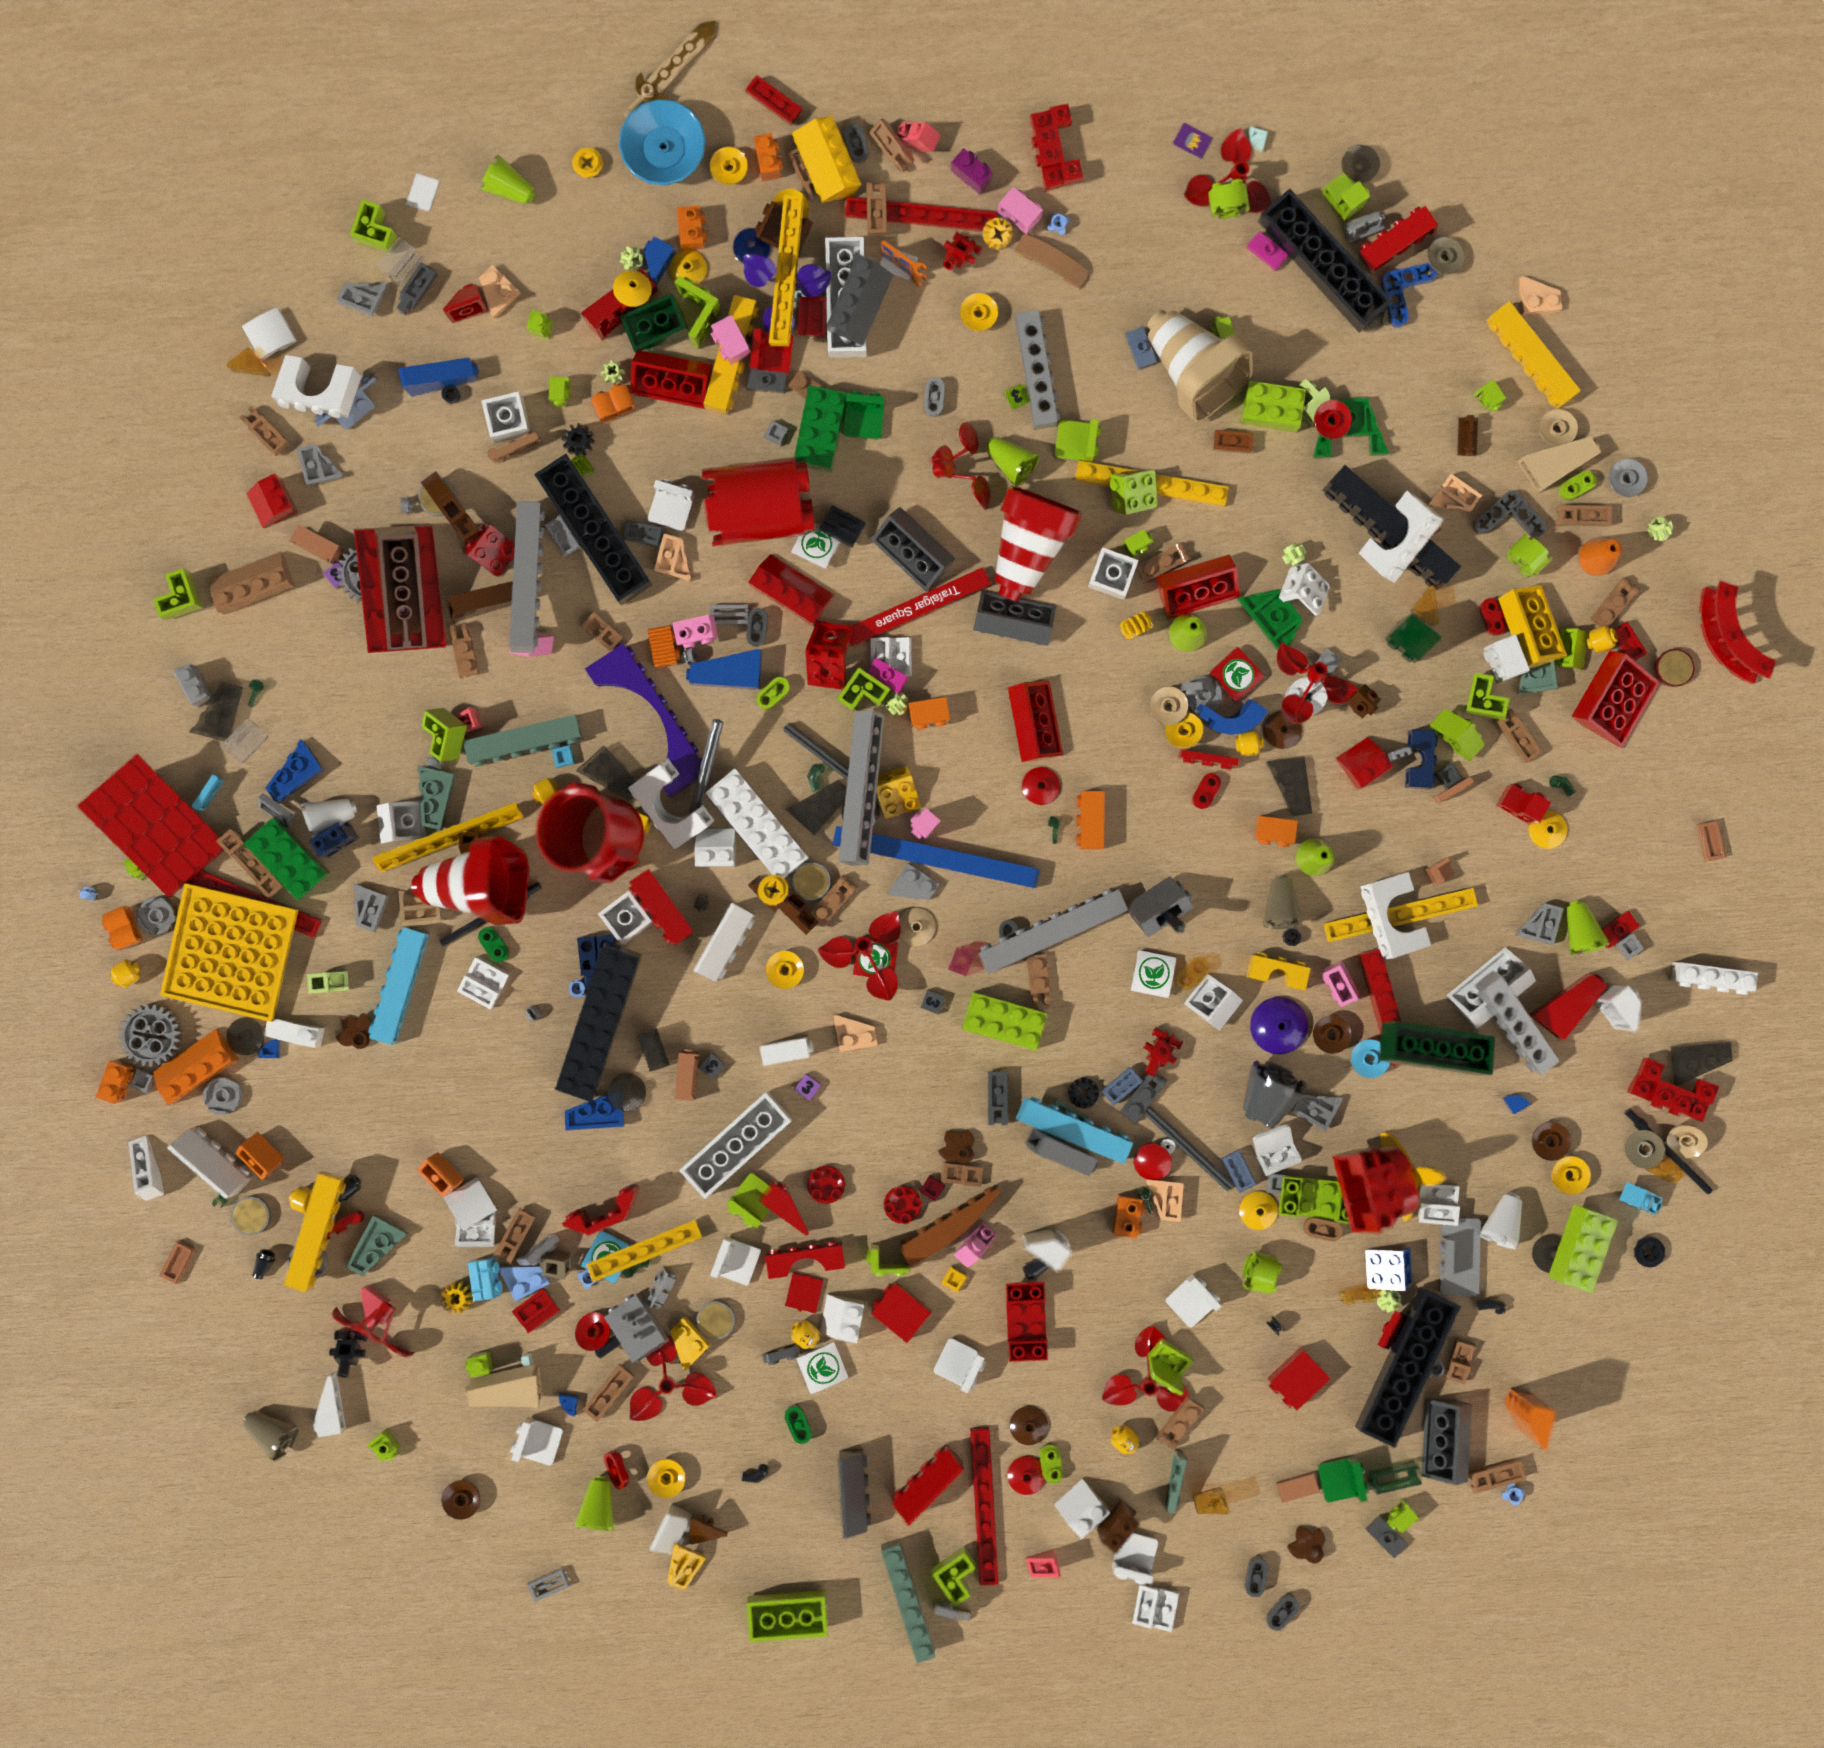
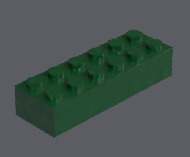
(1437, 1048)

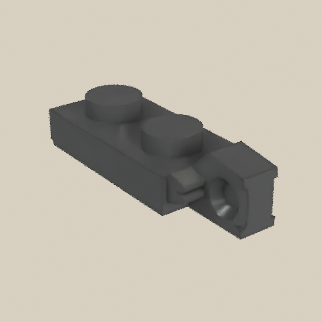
(416, 288)

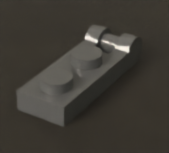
(997, 1097)
(1142, 1097)

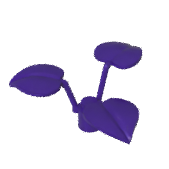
(760, 269)

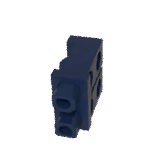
(333, 839)
(588, 953)

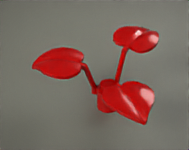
(1238, 150)
(944, 465)
(1293, 661)
(838, 954)
(382, 1315)
(1120, 1389)
(696, 1391)

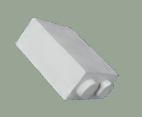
(786, 1050)

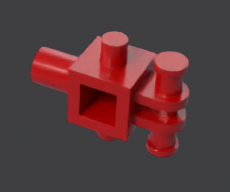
(960, 251)
(1160, 1052)

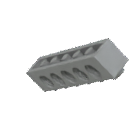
(1024, 322)
(1495, 984)

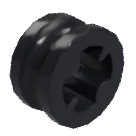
(446, 389)
(1287, 933)
(1275, 1326)

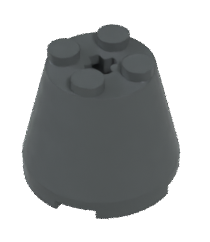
(1271, 1093)

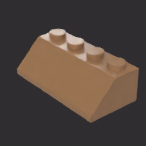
(251, 583)

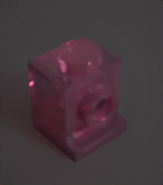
(959, 968)

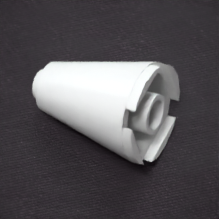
(324, 814)
(1504, 1222)

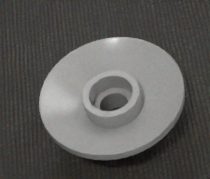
(1636, 477)

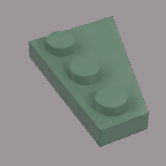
(435, 796)

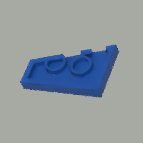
(296, 772)
(594, 1115)

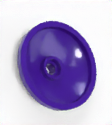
(1265, 1024)

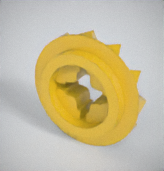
(588, 154)
(989, 232)
(770, 882)

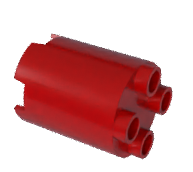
(758, 501)

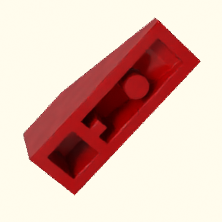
(781, 1203)

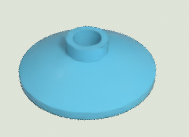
(1362, 1065)

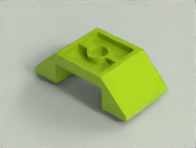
(1312, 1198)

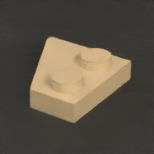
(417, 913)

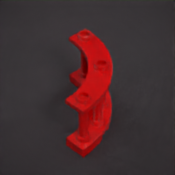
(1726, 638)

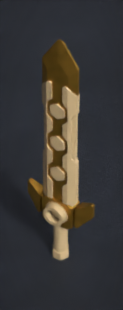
(669, 69)

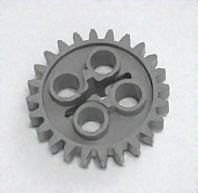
(350, 579)
(147, 1052)

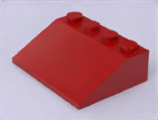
(1616, 698)

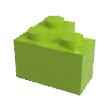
(1346, 196)
(368, 227)
(183, 596)
(862, 686)
(1482, 702)
(447, 733)
(1459, 733)
(950, 1575)

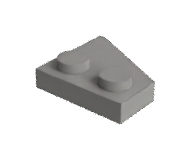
(362, 297)
(317, 466)
(369, 907)
(1317, 1109)
(947, 1610)

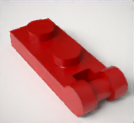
(340, 1226)

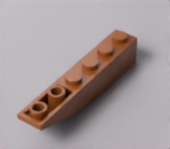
(946, 1229)

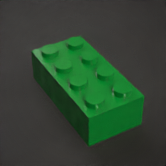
(820, 428)
(286, 858)

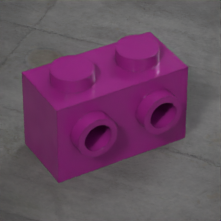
(971, 170)

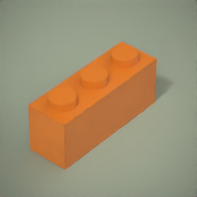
(1090, 820)

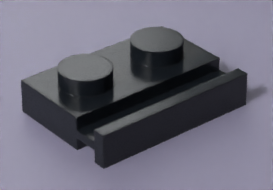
(842, 526)

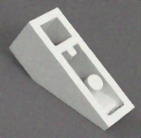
(295, 1032)
(145, 1171)
(330, 1414)

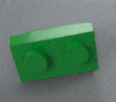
(864, 415)
(1343, 1480)

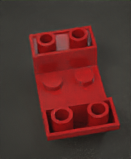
(581, 1222)
(1026, 1321)

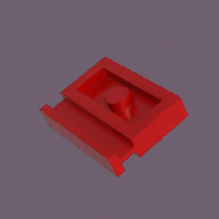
(812, 316)
(536, 1310)

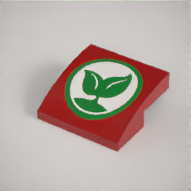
(1236, 674)
(883, 956)

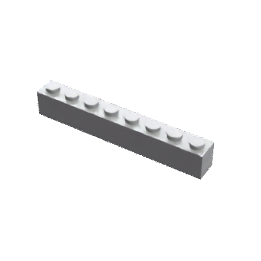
(526, 577)
(861, 788)
(1052, 931)

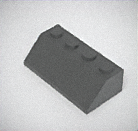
(859, 300)
(912, 548)
(1019, 620)
(1446, 1440)
(852, 1492)

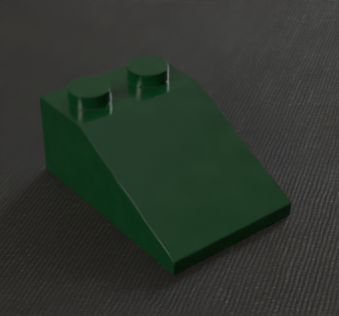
(655, 323)
(1412, 638)

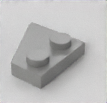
(913, 884)
(1542, 924)
(535, 1253)

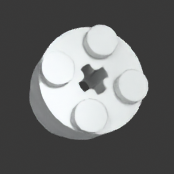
(1316, 695)

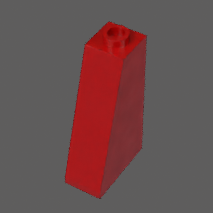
(1569, 1006)

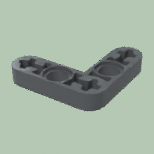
(1513, 510)

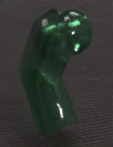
(815, 771)
(1562, 782)
(628, 1273)

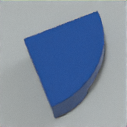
(270, 1049)
(1515, 1103)
(569, 1403)

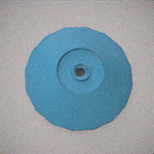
(656, 125)

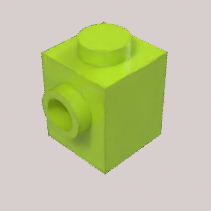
(479, 1364)

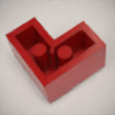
(1524, 806)

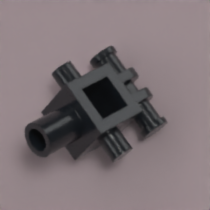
(347, 1351)

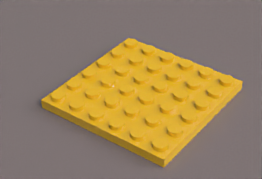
(229, 952)

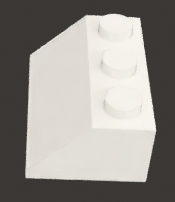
(1620, 1007)

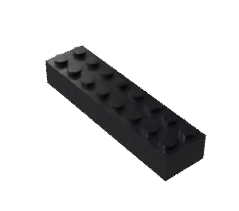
(1324, 260)
(1388, 525)
(593, 529)
(598, 1021)
(1407, 1367)

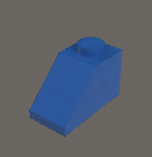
(658, 257)

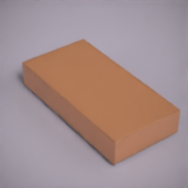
(1454, 789)
(1711, 840)
(177, 1262)
(1297, 1487)

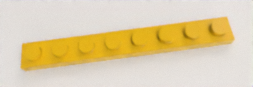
(786, 270)
(1165, 485)
(447, 837)
(1403, 914)

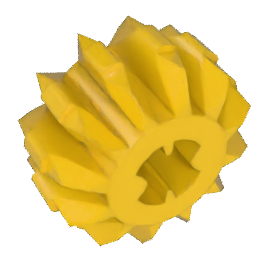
(1136, 625)
(450, 1294)

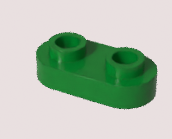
(493, 944)
(797, 1424)

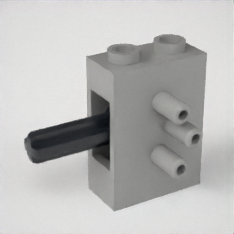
(633, 1329)

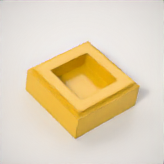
(954, 1279)

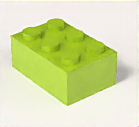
(1273, 406)

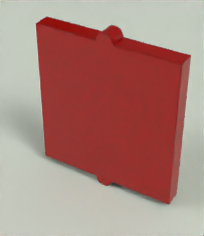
(804, 1293)

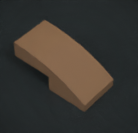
(602, 631)
(961, 1174)
(1460, 1360)

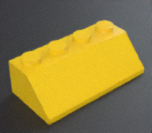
(826, 159)
(1534, 625)

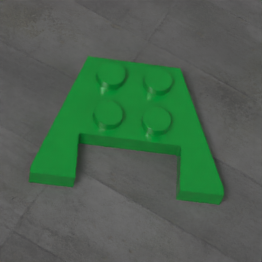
(1362, 425)

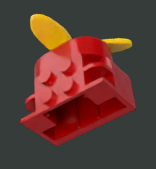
(1381, 1184)

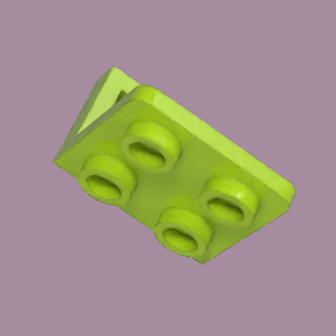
(1077, 440)
(1133, 492)
(747, 1202)
(882, 1269)
(1168, 1364)

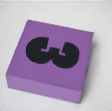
(332, 573)
(807, 1087)

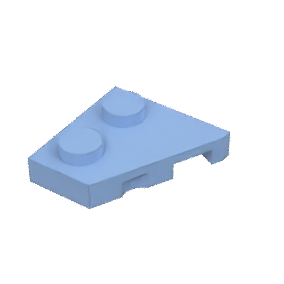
(523, 1280)

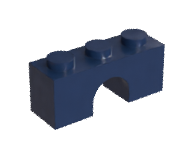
(1424, 743)

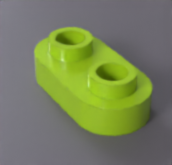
(1578, 484)
(772, 692)
(1051, 1464)

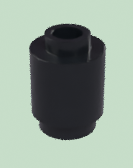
(352, 1186)

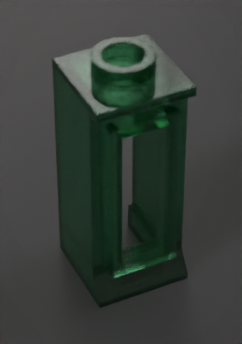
(1397, 1484)

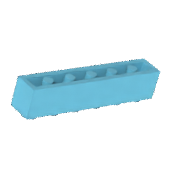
(398, 986)
(1074, 1130)

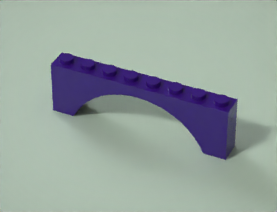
(621, 670)

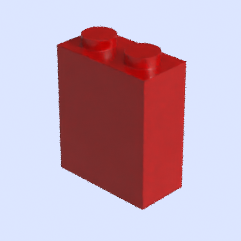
(900, 1311)
(1298, 1379)

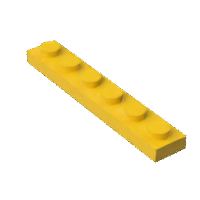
(644, 1250)

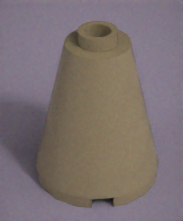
(1282, 906)
(271, 1433)

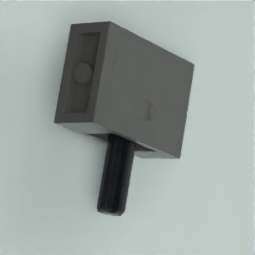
(1161, 907)

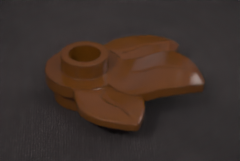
(353, 1029)
(956, 1144)
(1306, 1542)

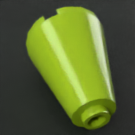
(507, 183)
(1012, 459)
(1187, 633)
(1315, 857)
(1583, 929)
(597, 1508)

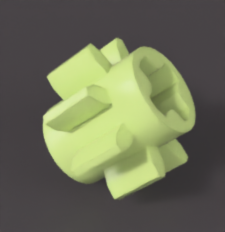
(631, 258)
(614, 367)
(1660, 528)
(1294, 554)
(897, 703)
(1389, 1300)

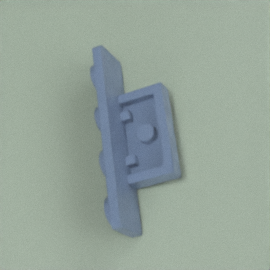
(360, 406)

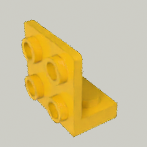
(897, 792)

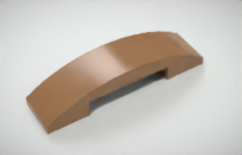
(1052, 259)
(234, 846)

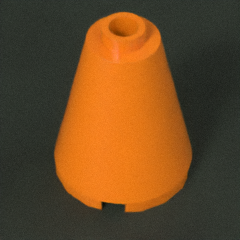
(1599, 555)

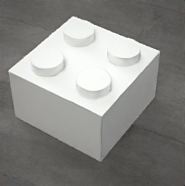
(506, 417)
(1113, 573)
(1506, 659)
(625, 917)

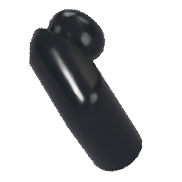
(1499, 1306)
(757, 1476)

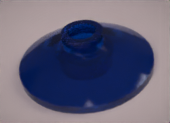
(741, 247)

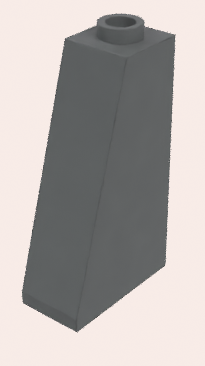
(1061, 1152)

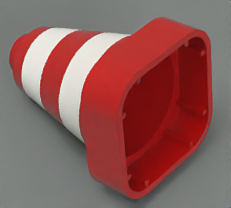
(1030, 539)
(483, 882)

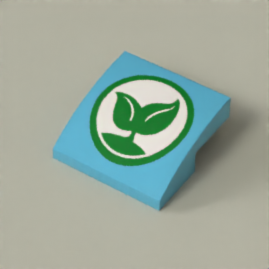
(602, 1246)

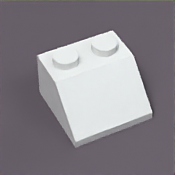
(400, 822)
(715, 848)
(1213, 1002)
(842, 1318)
(1082, 1508)
(671, 1530)

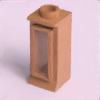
(317, 545)
(687, 1075)

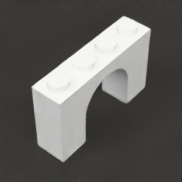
(333, 401)
(1422, 525)
(675, 829)
(1377, 898)

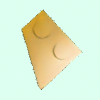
(688, 1342)
(684, 1566)

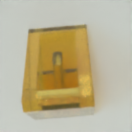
(248, 363)
(1426, 607)
(1211, 1502)

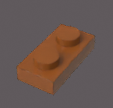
(1233, 441)

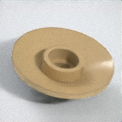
(1563, 421)
(1178, 703)
(926, 923)
(1686, 1147)

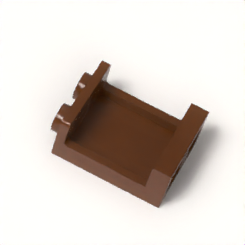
(770, 227)
(1118, 1526)

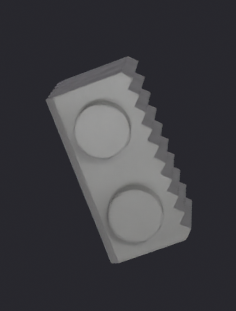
(193, 685)

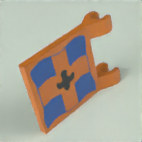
(903, 262)

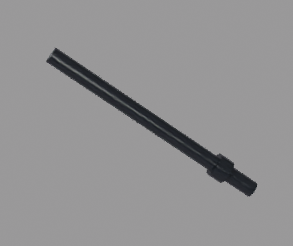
(478, 921)
(1641, 1124)

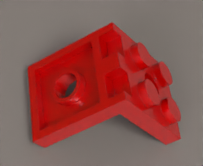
(828, 654)

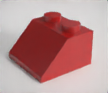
(271, 500)
(1364, 762)

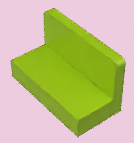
(1575, 647)

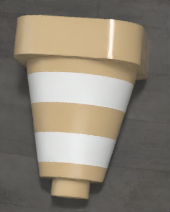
(1199, 363)

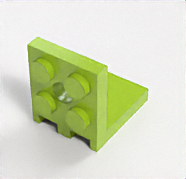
(704, 299)

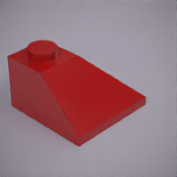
(465, 304)

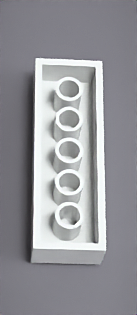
(839, 260)
(757, 825)
(735, 1145)

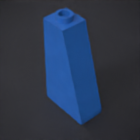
(437, 375)
(730, 671)

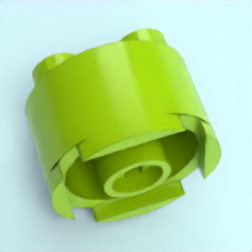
(1228, 199)
(1528, 555)
(1261, 1272)

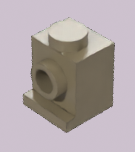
(556, 1265)

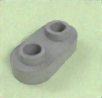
(934, 398)

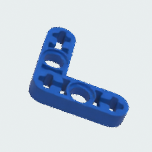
(1399, 283)

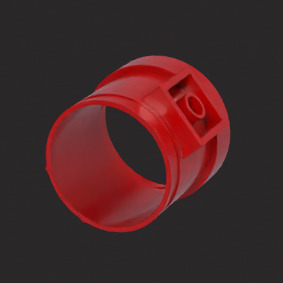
(562, 825)

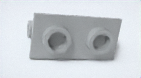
(1364, 226)
(655, 1296)

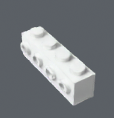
(1714, 977)

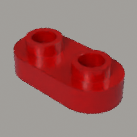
(1490, 617)
(1206, 790)
(616, 1469)

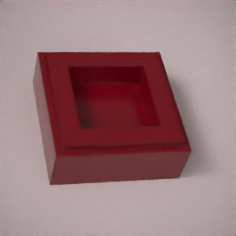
(932, 1188)

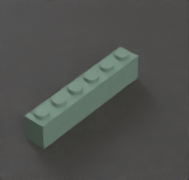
(523, 739)
(908, 1600)

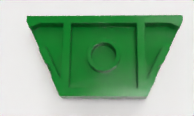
(1273, 616)

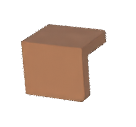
(1440, 871)

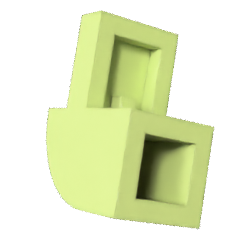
(1315, 397)
(327, 982)

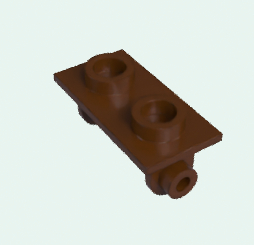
(1467, 436)

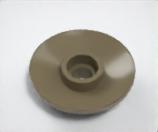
(1450, 250)
(1635, 1149)

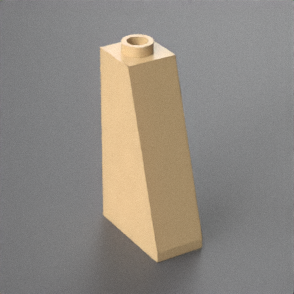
(1554, 463)
(507, 1388)

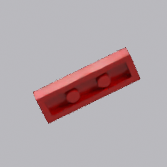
(773, 100)
(1208, 759)

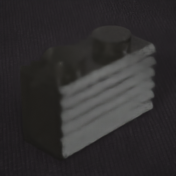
(653, 1050)

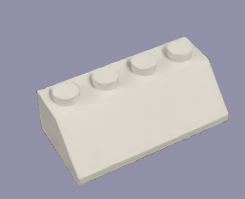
(724, 942)
(1465, 996)
(211, 1162)
(1048, 1246)

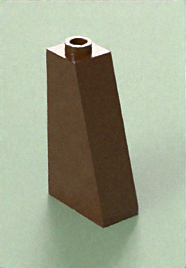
(480, 601)

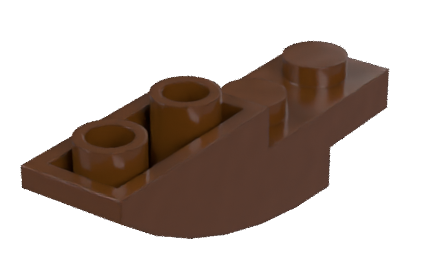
(450, 506)
(793, 907)

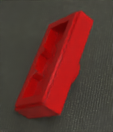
(1629, 642)
(1619, 928)
(1391, 1329)

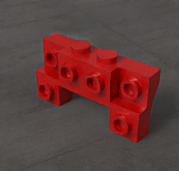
(1047, 142)
(1663, 1094)

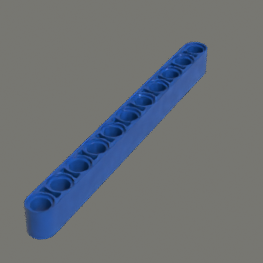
(949, 860)

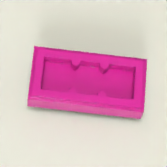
(1267, 251)
(887, 675)

